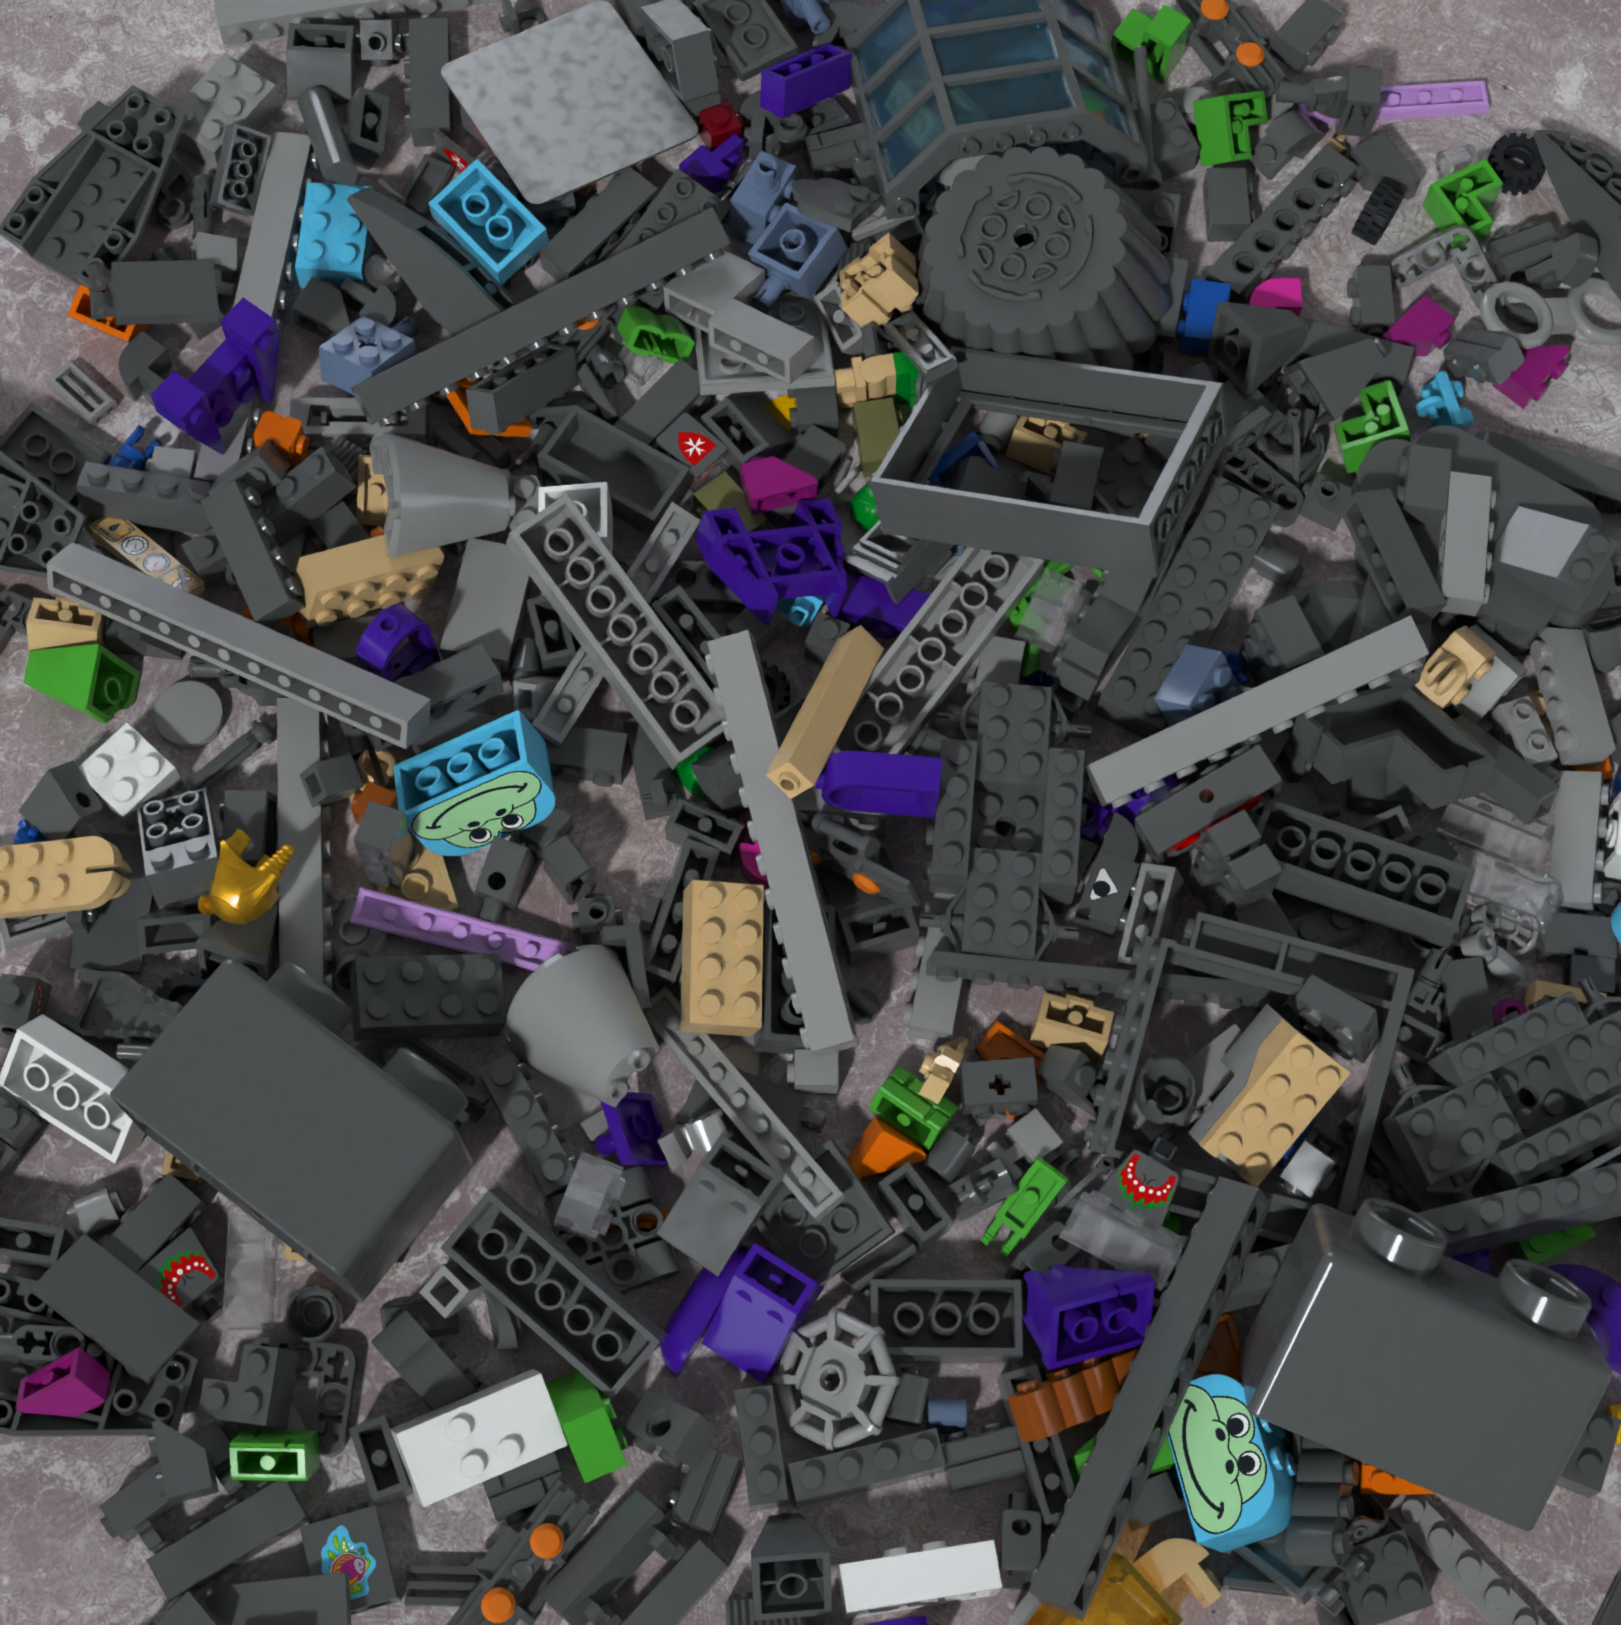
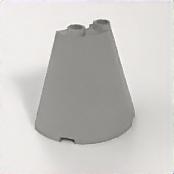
(437, 495)
(582, 1023)

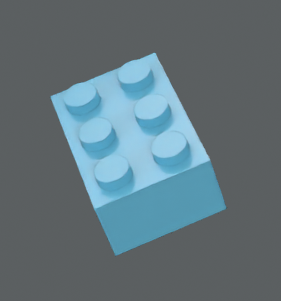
(488, 221)
(332, 236)

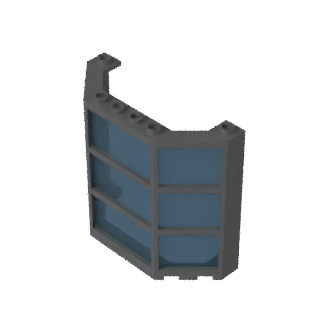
(984, 79)

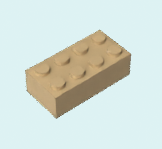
(361, 579)
(722, 958)

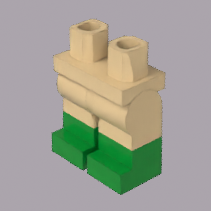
(877, 379)

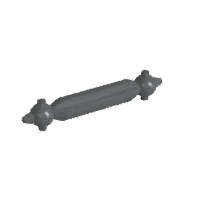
(229, 758)

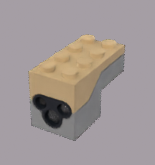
(1271, 1099)

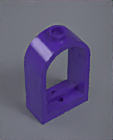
(386, 634)
(881, 783)

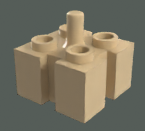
(879, 283)

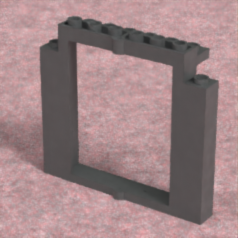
(1274, 964)

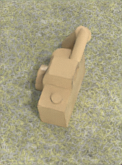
(941, 1067)

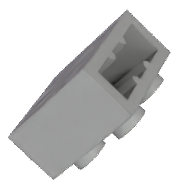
(1495, 685)

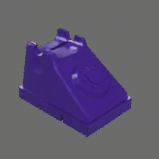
(1086, 1312)

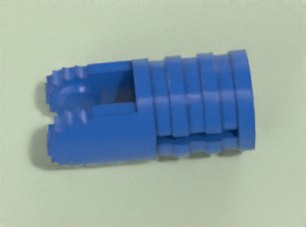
(130, 457)

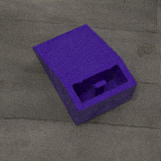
(760, 1312)

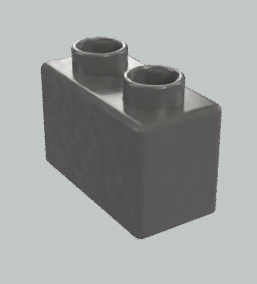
(299, 1121)
(1426, 1360)

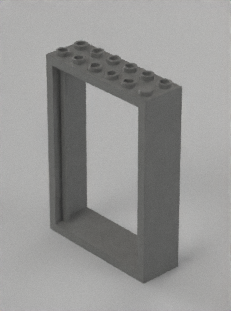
(1063, 393)

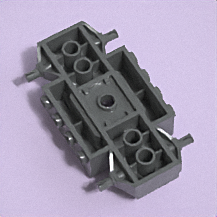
(1018, 774)
(1474, 1113)

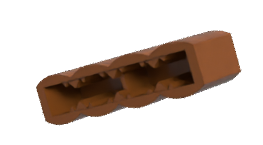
(1069, 1395)

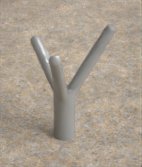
(840, 484)

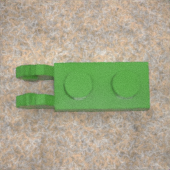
(1027, 1206)

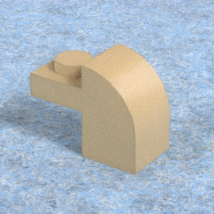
(1179, 1559)

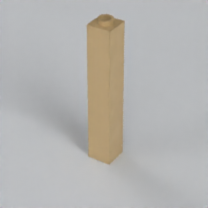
(825, 712)

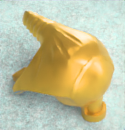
(242, 891)

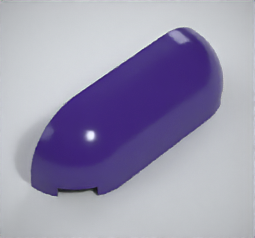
(696, 1313)

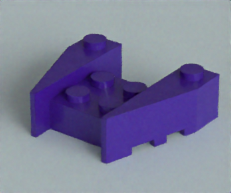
(227, 378)
(777, 561)

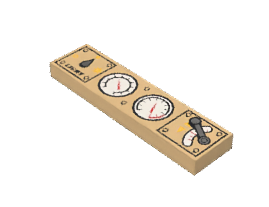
(144, 554)

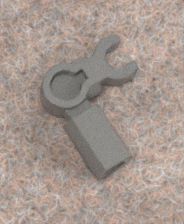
(1481, 942)

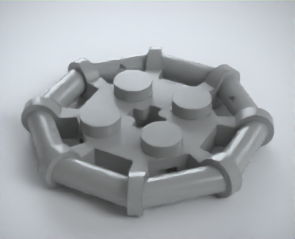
(854, 1385)

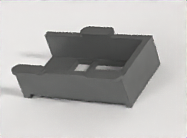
(897, 572)

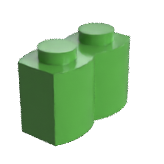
(655, 335)

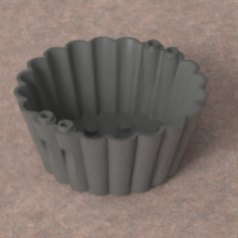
(1071, 294)

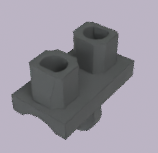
(981, 1189)

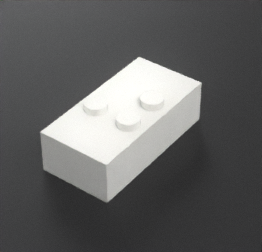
(70, 1086)
(478, 1437)
(919, 1578)

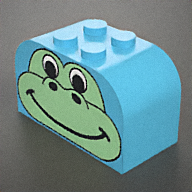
(477, 787)
(1230, 1466)

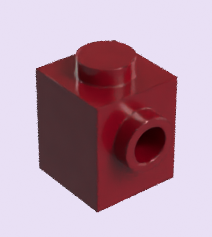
(719, 124)

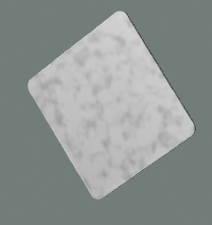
(569, 102)

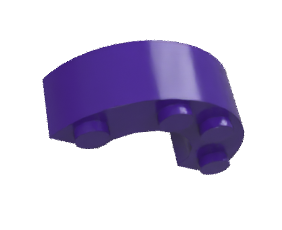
(1606, 1307)

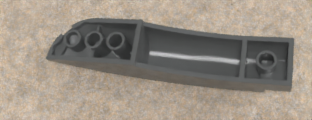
(1590, 193)

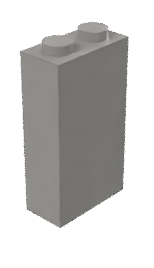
(488, 603)

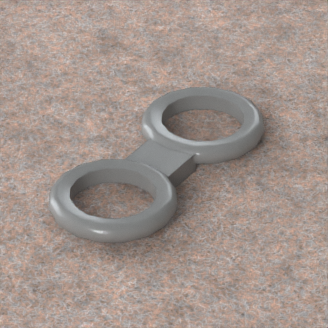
(1553, 314)

